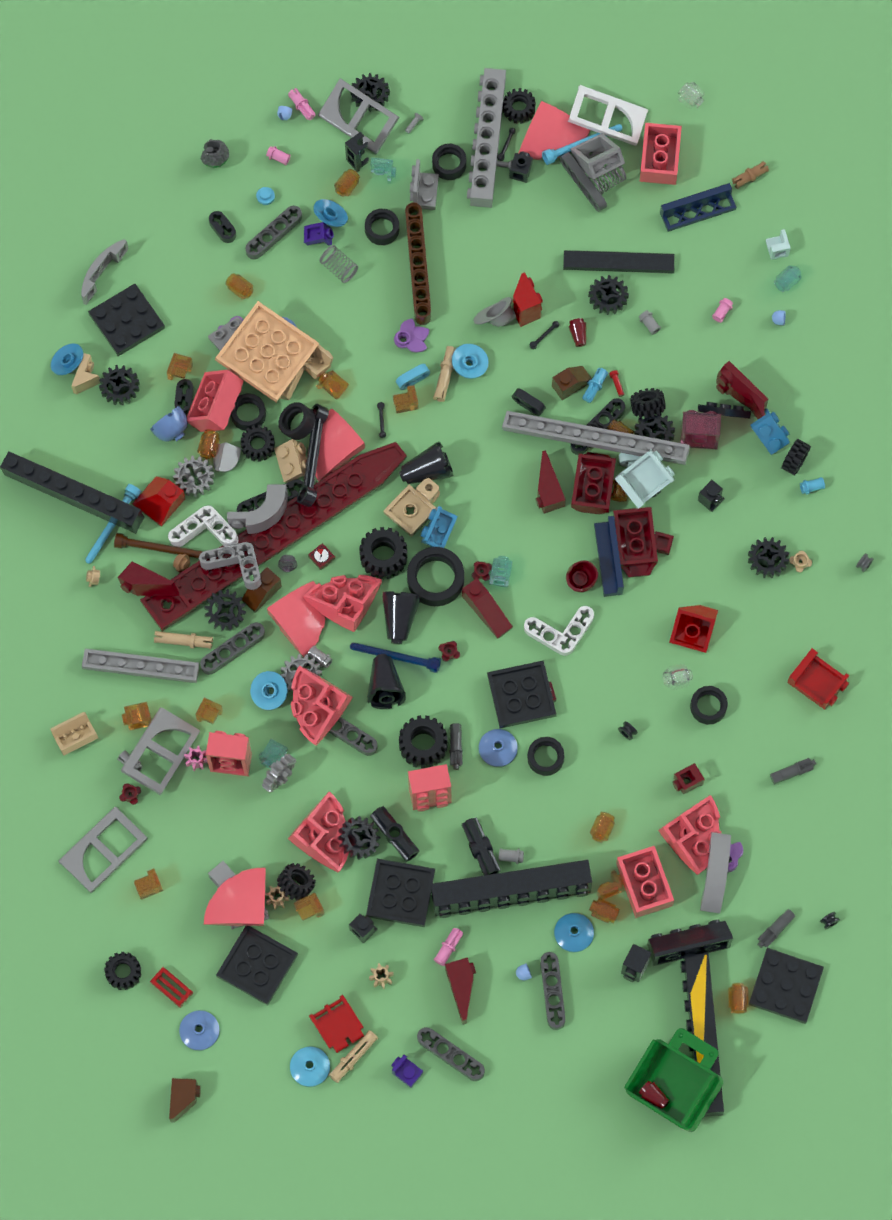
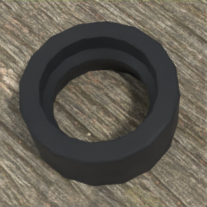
(449, 149)
(382, 214)
(244, 399)
(288, 415)
(708, 690)
(545, 741)

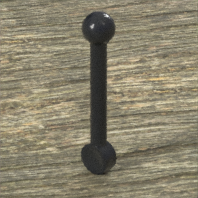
(501, 156)
(533, 345)
(380, 406)

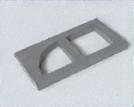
(331, 113)
(161, 722)
(74, 857)

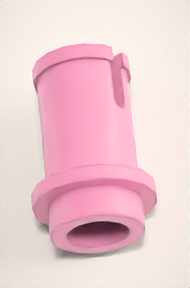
(278, 155)
(722, 310)

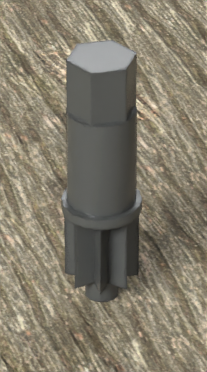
(455, 746)
(797, 768)
(775, 929)

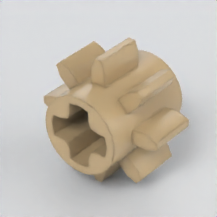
(280, 901)
(383, 981)

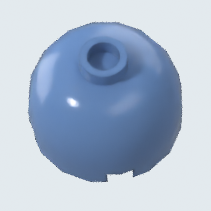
(171, 426)

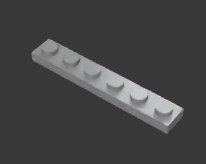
(140, 665)

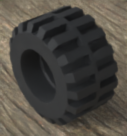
(383, 567)
(428, 727)

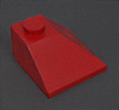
(160, 500)
(694, 627)

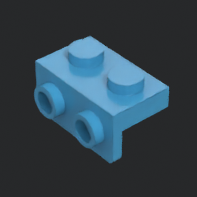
(770, 432)
(439, 527)

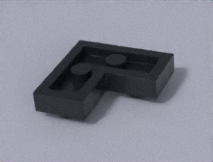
(725, 410)

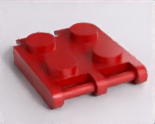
(338, 1025)

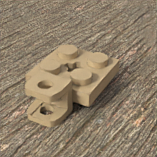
(420, 499)

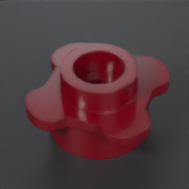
(486, 567)
(449, 646)
(127, 788)

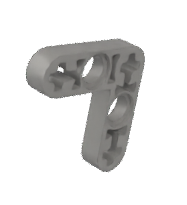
(237, 556)

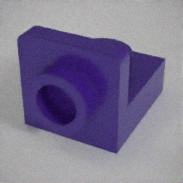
(318, 233)
(406, 1070)

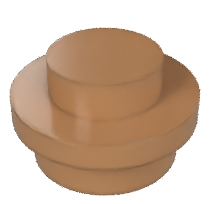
(181, 562)

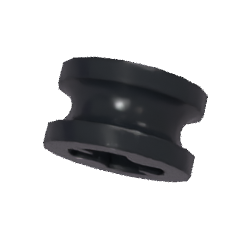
(627, 730)
(830, 920)

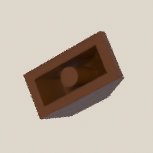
(570, 381)
(269, 586)
(183, 1097)

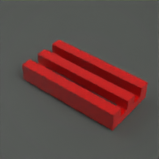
(184, 998)

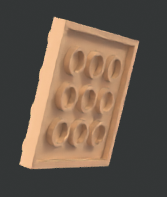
(267, 351)

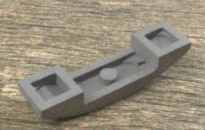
(114, 252)
(716, 872)

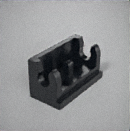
(354, 150)

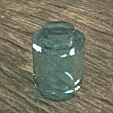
(788, 278)

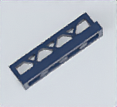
(696, 201)
(609, 557)

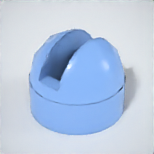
(284, 112)
(779, 317)
(523, 972)

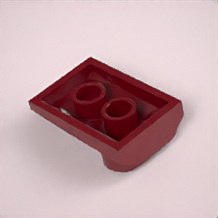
(736, 384)
(593, 483)
(636, 541)

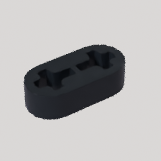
(219, 229)
(188, 397)
(528, 402)

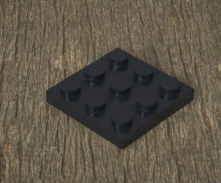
(126, 319)
(521, 694)
(400, 892)
(257, 964)
(786, 985)

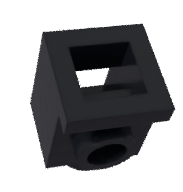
(521, 166)
(711, 496)
(362, 927)

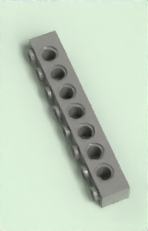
(491, 79)

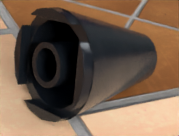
(428, 464)
(399, 614)
(384, 684)

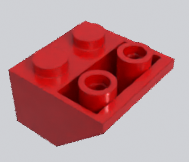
(526, 301)

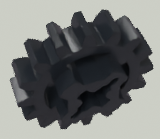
(375, 86)
(611, 302)
(122, 388)
(648, 425)
(774, 552)
(219, 603)
(354, 838)

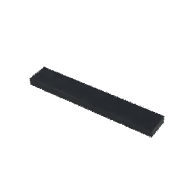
(618, 261)

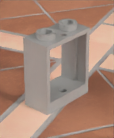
(595, 166)

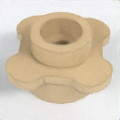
(806, 562)
(93, 576)

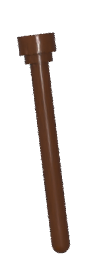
(123, 541)

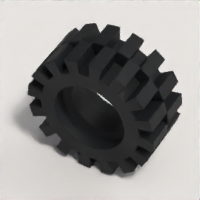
(520, 96)
(648, 402)
(253, 433)
(796, 457)
(291, 888)
(128, 981)

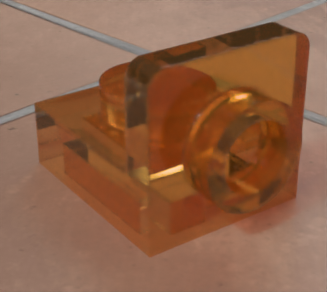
(332, 384)
(610, 889)

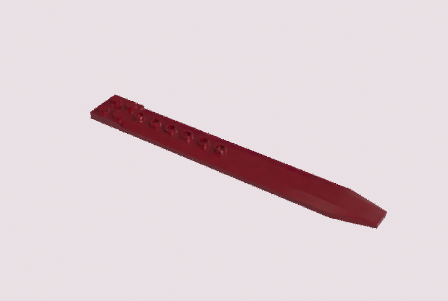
(333, 496)

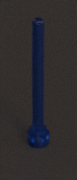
(432, 664)

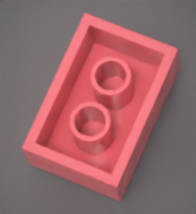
(660, 153)
(214, 400)
(229, 753)
(430, 787)
(645, 881)

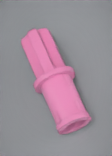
(301, 104)
(448, 946)

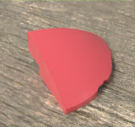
(550, 131)
(337, 445)
(344, 599)
(298, 619)
(316, 704)
(319, 833)
(691, 833)
(239, 900)

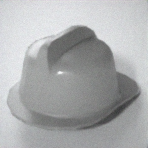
(497, 314)

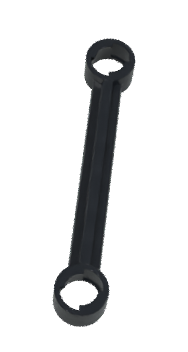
(307, 494)

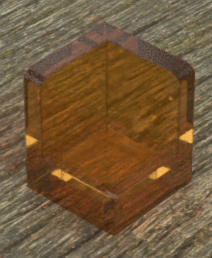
(179, 366)
(406, 401)
(208, 711)
(148, 885)
(309, 907)

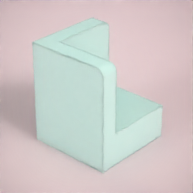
(778, 246)

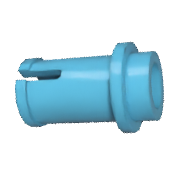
(812, 485)

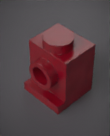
(692, 774)

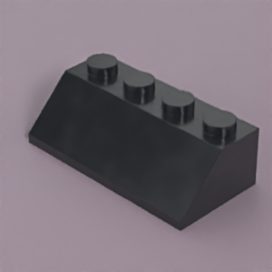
(695, 940)

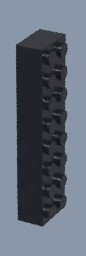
(511, 888)

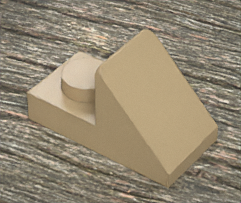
(84, 378)

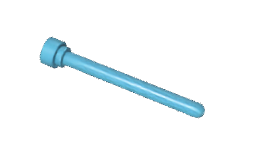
(549, 156)
(131, 493)

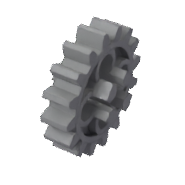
(203, 479)
(289, 675)
(279, 773)

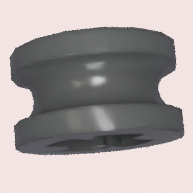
(864, 562)

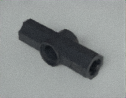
(402, 843)
(480, 846)

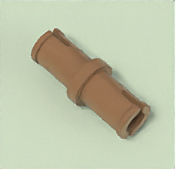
(750, 174)

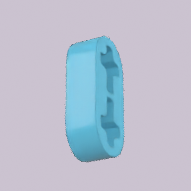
(412, 376)

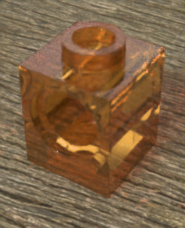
(136, 716)

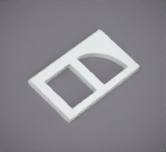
(634, 113)

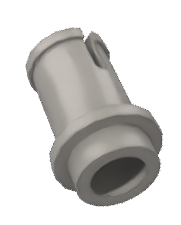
(649, 322)
(320, 657)
(124, 756)
(511, 855)

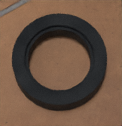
(436, 554)

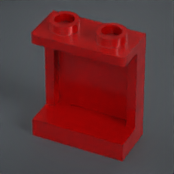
(818, 680)

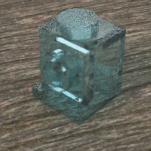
(499, 577)

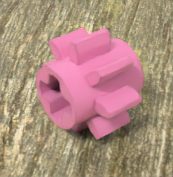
(193, 762)

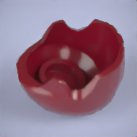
(582, 576)

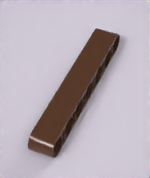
(418, 271)

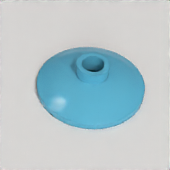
(472, 354)
(260, 690)
(309, 1076)

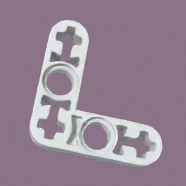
(207, 522)
(560, 638)

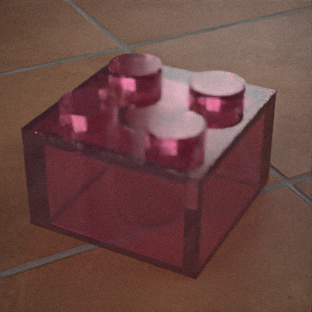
(700, 429)

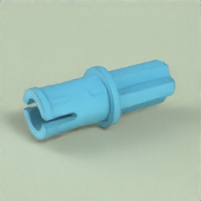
(595, 385)

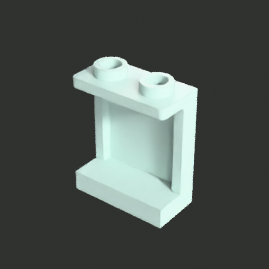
(645, 477)

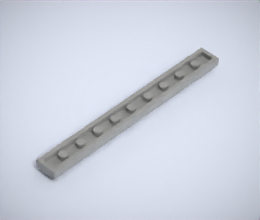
(594, 437)

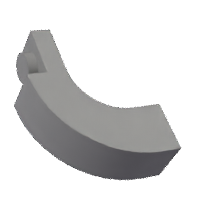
(266, 515)

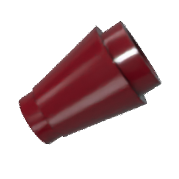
(578, 331)
(653, 1094)

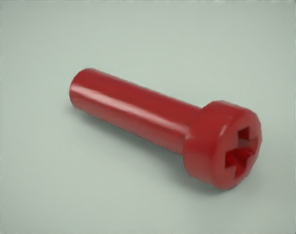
(614, 375)

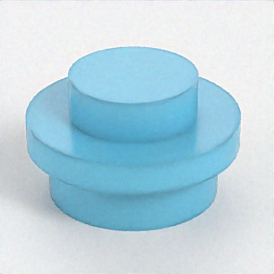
(265, 195)

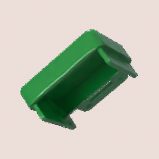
(683, 1080)

